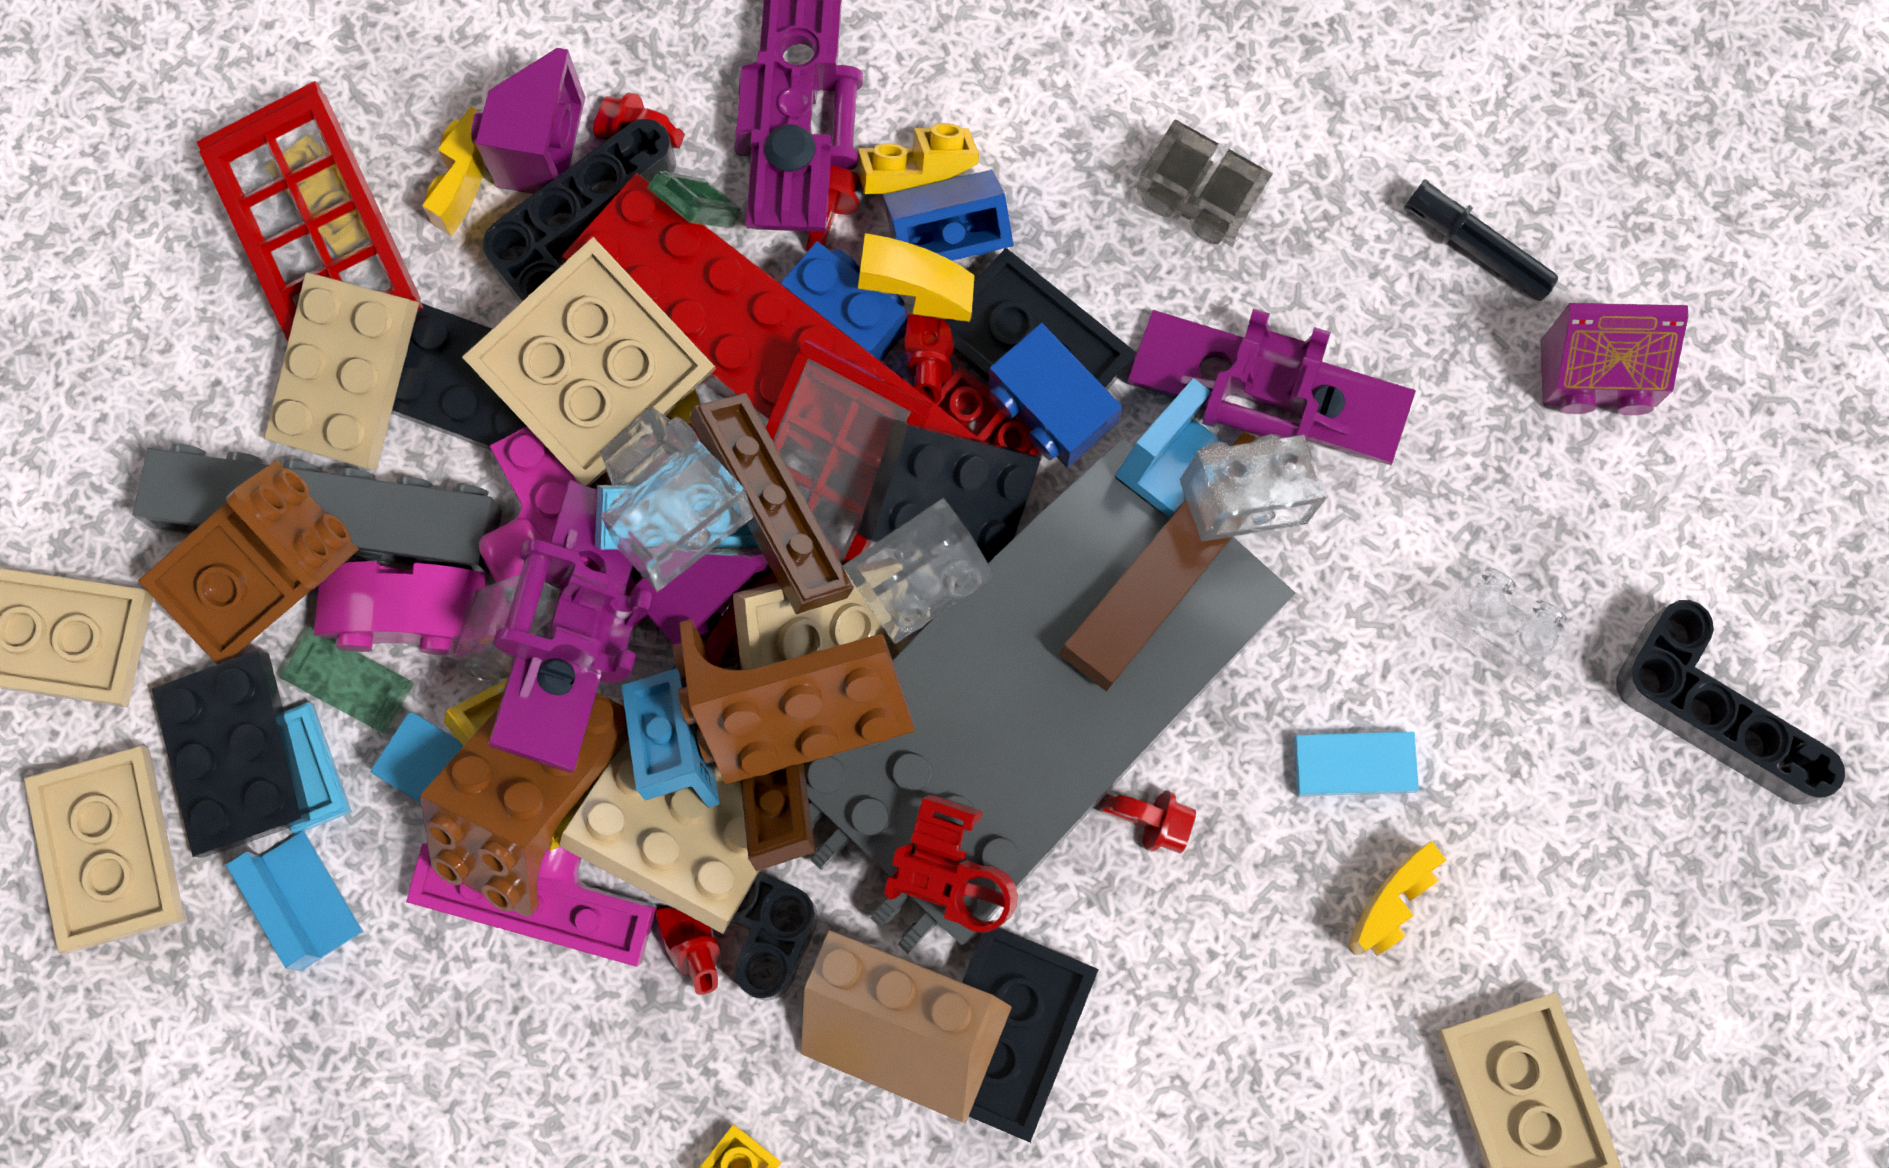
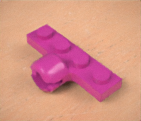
(540, 486)
(566, 913)

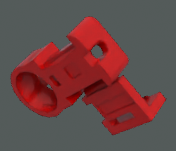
(937, 864)

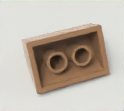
(900, 1025)

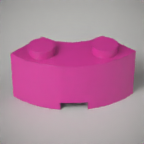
(383, 604)

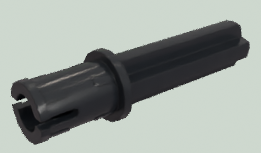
(1481, 240)

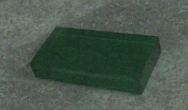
(695, 199)
(347, 681)

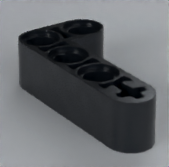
(572, 195)
(1730, 711)
(766, 939)

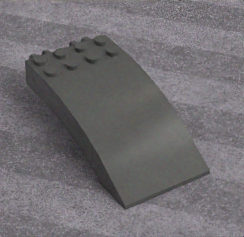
(1015, 722)

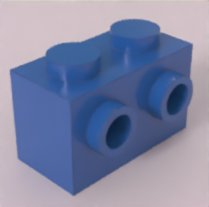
(952, 216)
(830, 287)
(1052, 397)

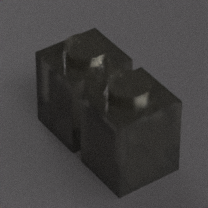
(1179, 169)

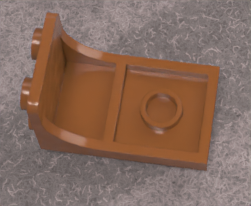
(249, 562)
(791, 708)
(498, 811)

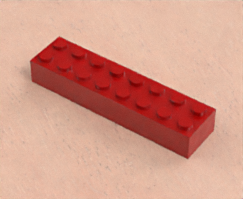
(725, 302)

